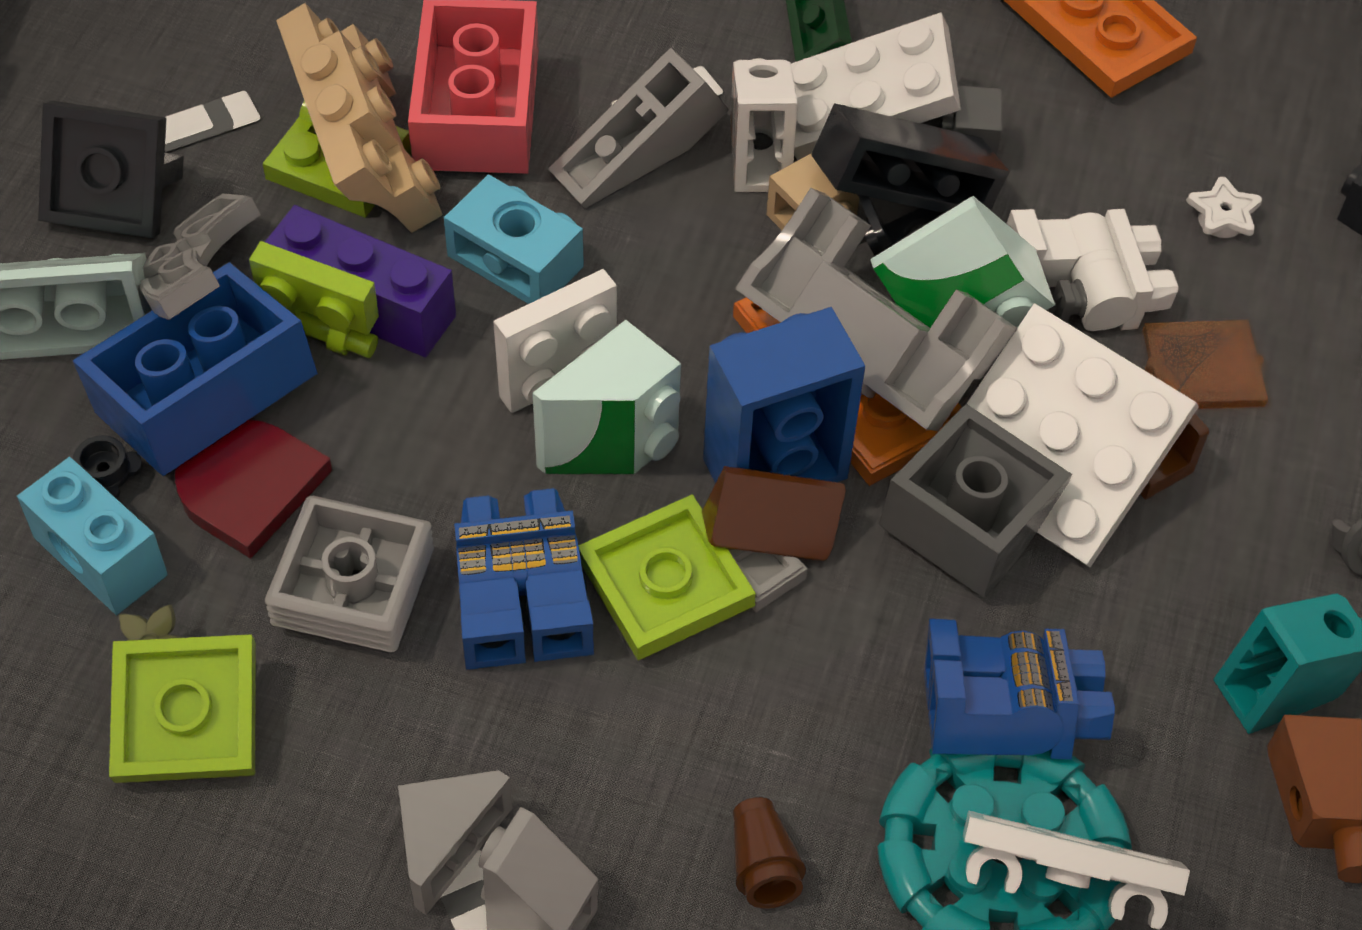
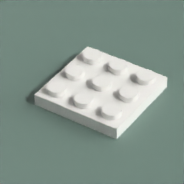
(1088, 416)

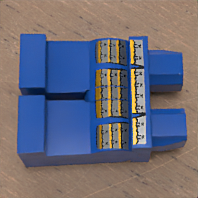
(517, 558)
(1013, 693)

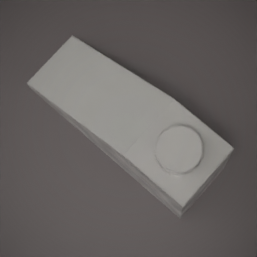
(640, 131)

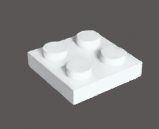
(551, 334)

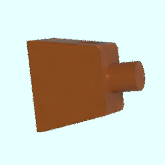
(1321, 785)

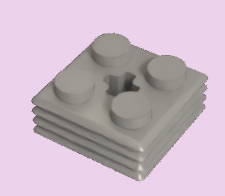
(314, 577)

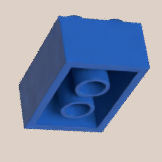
(199, 374)
(784, 399)

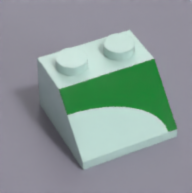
(968, 253)
(609, 407)

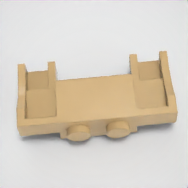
(353, 117)

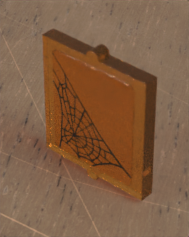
(1207, 362)

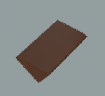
(773, 513)

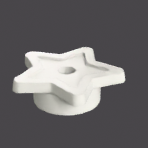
(1221, 222)

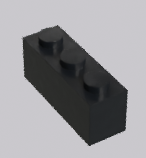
(906, 161)

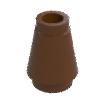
(765, 857)

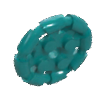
(919, 809)

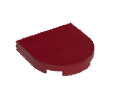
(249, 483)

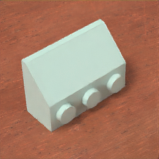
(68, 303)

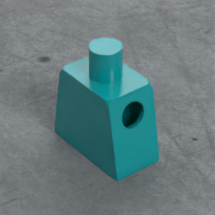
(1292, 660)

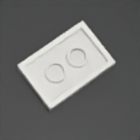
(892, 73)

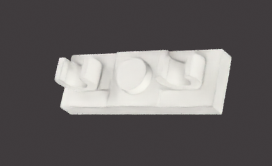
(1074, 862)

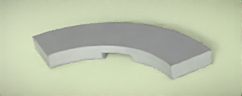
(178, 271)

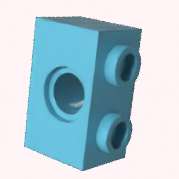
(514, 240)
(93, 535)

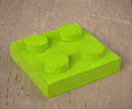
(665, 577)
(183, 708)

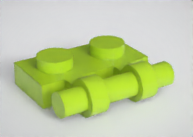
(327, 300)

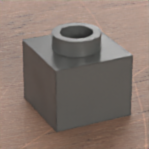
(978, 115)

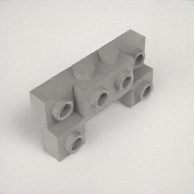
(904, 359)

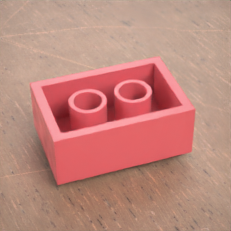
(475, 85)

